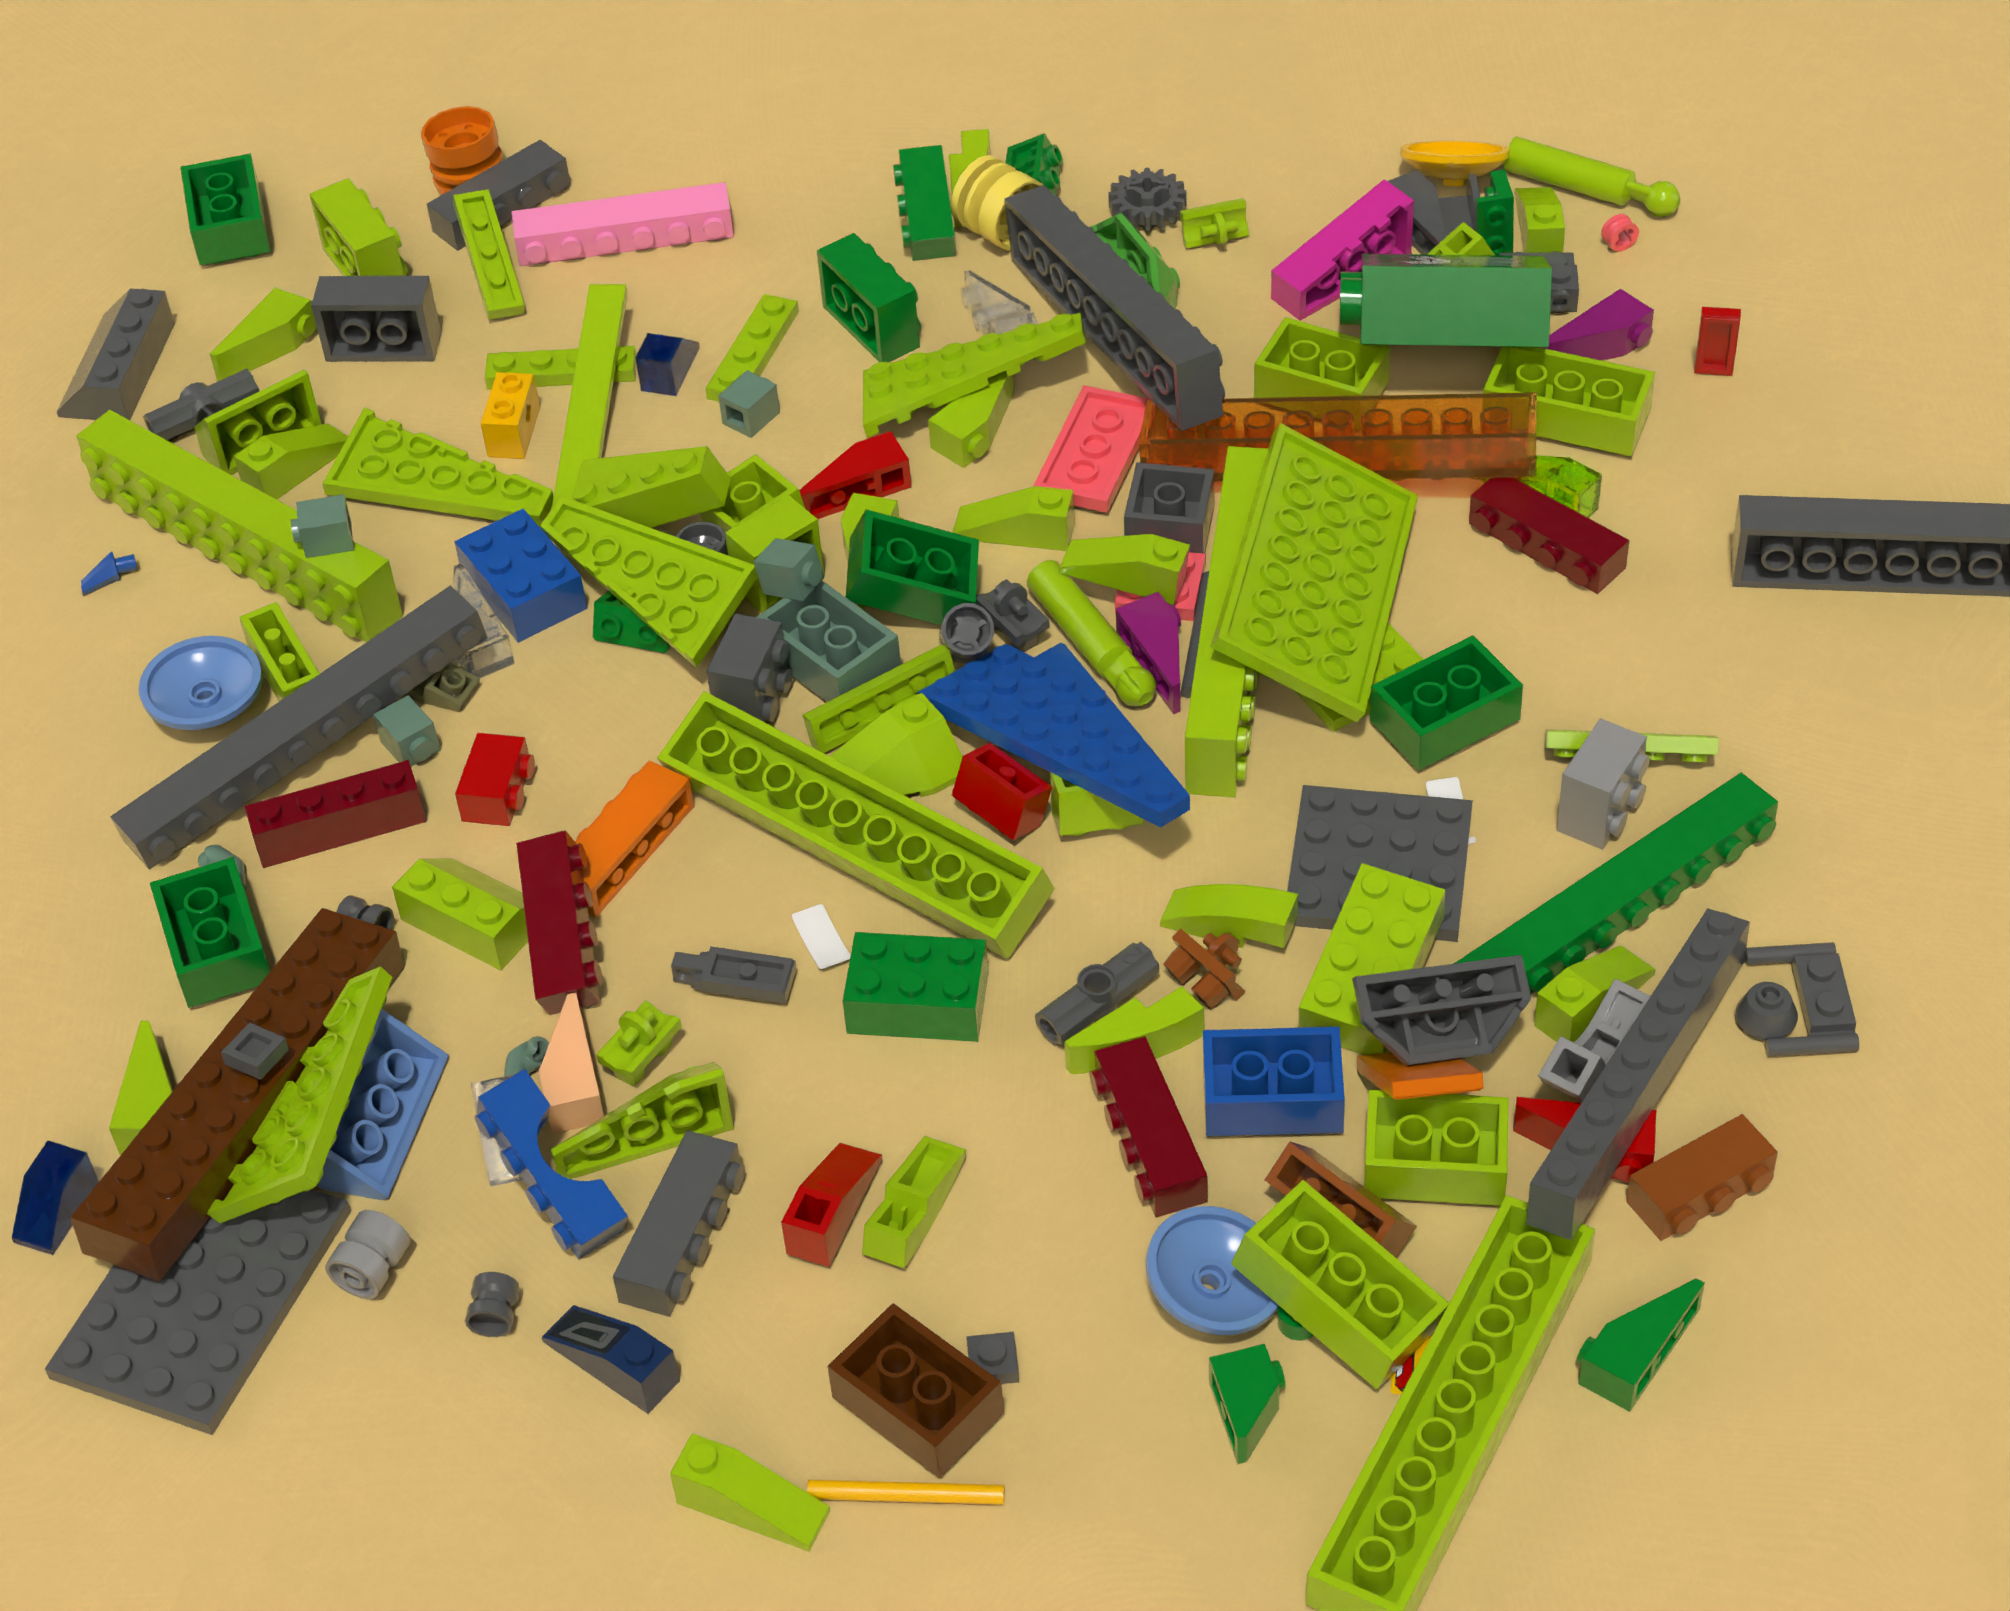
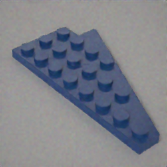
(1063, 723)

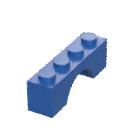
(581, 1211)

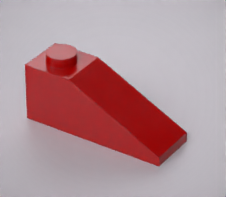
(867, 468)
(1546, 1119)

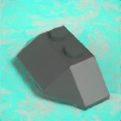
(1443, 1008)

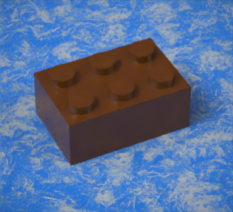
(916, 1389)

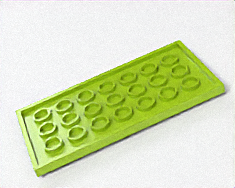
(1316, 573)

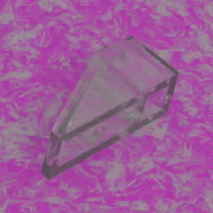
(495, 650)

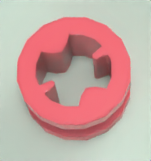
(1620, 232)

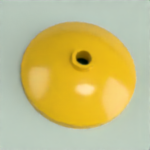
(1454, 159)

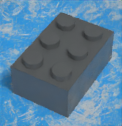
(376, 318)

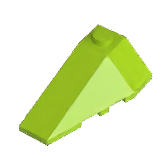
(906, 749)
(650, 1122)

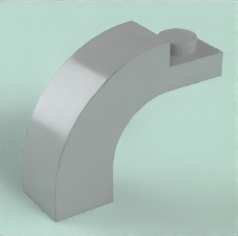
(1577, 1064)

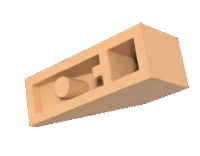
(569, 1074)

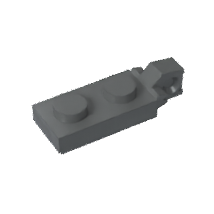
(736, 973)

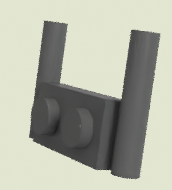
(1822, 998)

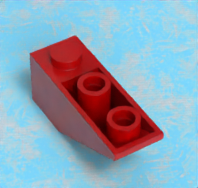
(828, 1203)

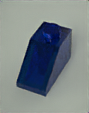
(664, 363)
(50, 1195)

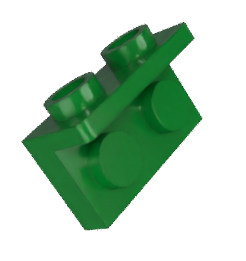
(1038, 160)
(1496, 214)
(619, 625)

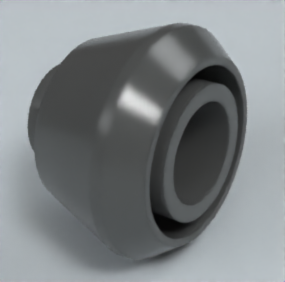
(1767, 1011)

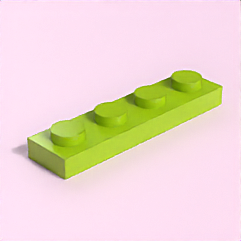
(488, 254)
(755, 342)
(553, 366)
(854, 710)
(1693, 747)

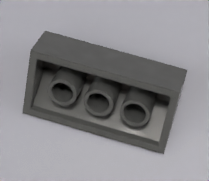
(120, 357)

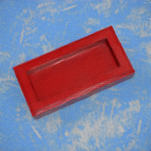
(1717, 341)

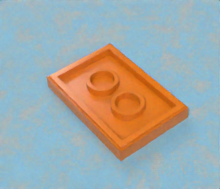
(1419, 1080)

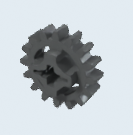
(1148, 198)

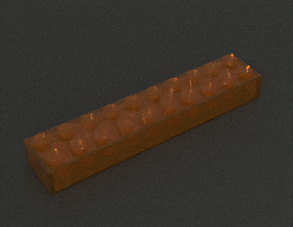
(1384, 433)

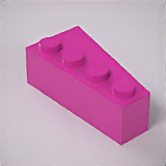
(1373, 225)

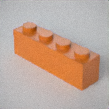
(632, 829)

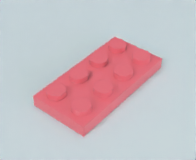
(1095, 447)

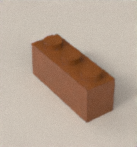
(1702, 1177)
(1346, 1194)

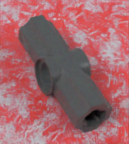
(199, 402)
(1097, 993)

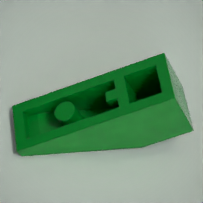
(1637, 1344)

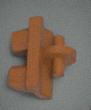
(1218, 979)

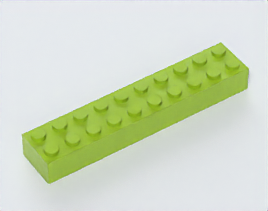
(235, 526)
(1222, 686)
(858, 824)
(1450, 1418)

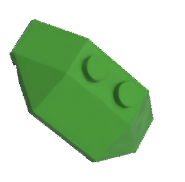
(1141, 256)

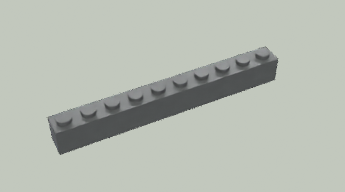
(298, 727)
(1636, 1075)

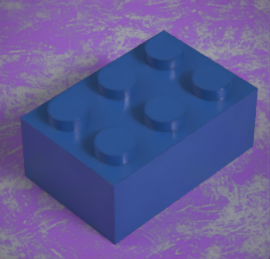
(521, 575)
(1273, 1081)

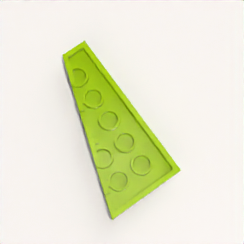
(959, 369)
(421, 472)
(663, 579)
(307, 1113)

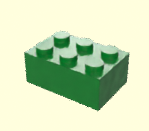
(225, 209)
(869, 298)
(910, 567)
(1446, 702)
(210, 932)
(916, 986)

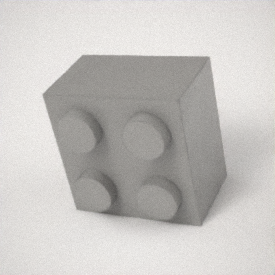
(1602, 784)

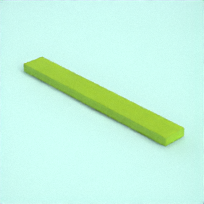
(591, 383)

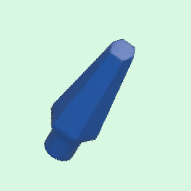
(107, 572)

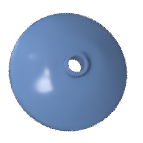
(200, 682)
(1199, 1249)

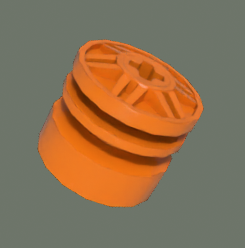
(460, 145)

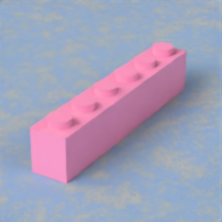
(622, 224)

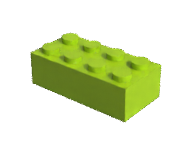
(1578, 396)
(1380, 929)
(1339, 1283)

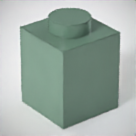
(749, 404)
(323, 526)
(789, 569)
(406, 731)

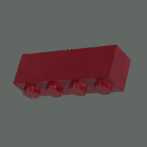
(1549, 532)
(335, 814)
(558, 921)
(1149, 1126)

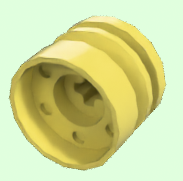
(980, 197)

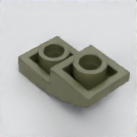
(446, 688)

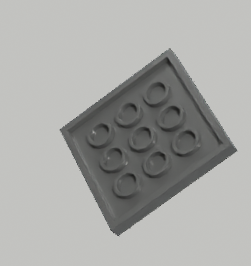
(1390, 831)

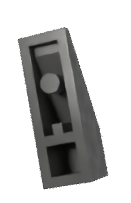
(1427, 214)

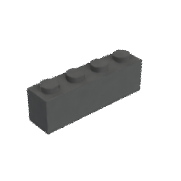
(513, 184)
(678, 1224)

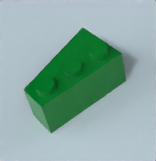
(924, 203)

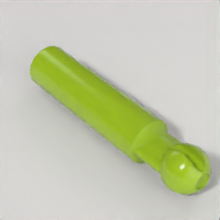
(1588, 176)
(1091, 633)

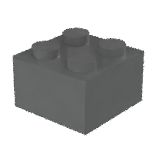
(1171, 503)
(751, 667)

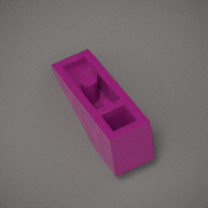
(1606, 329)
(1152, 634)

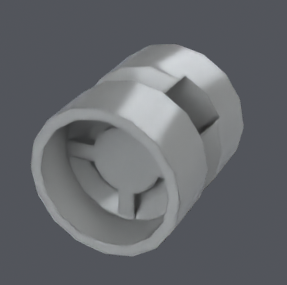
(370, 1248)

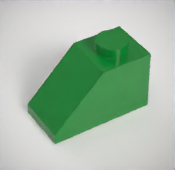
(1246, 1395)

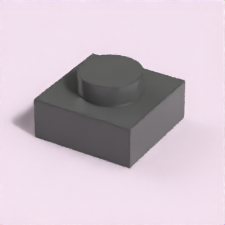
(254, 1051)
(995, 1354)

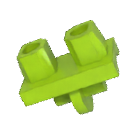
(1214, 223)
(638, 1041)

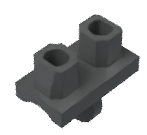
(1014, 614)

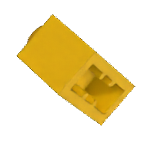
(510, 415)

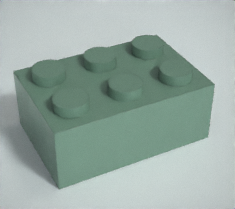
(833, 642)

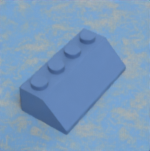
(383, 1111)

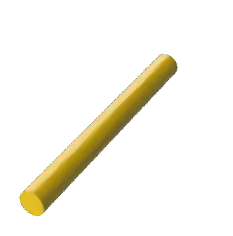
(907, 1492)

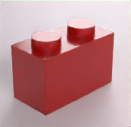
(494, 779)
(1001, 791)

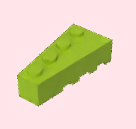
(654, 485)

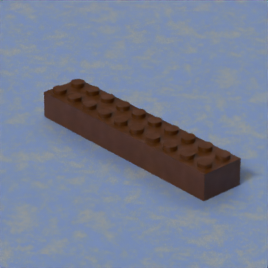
(183, 1156)

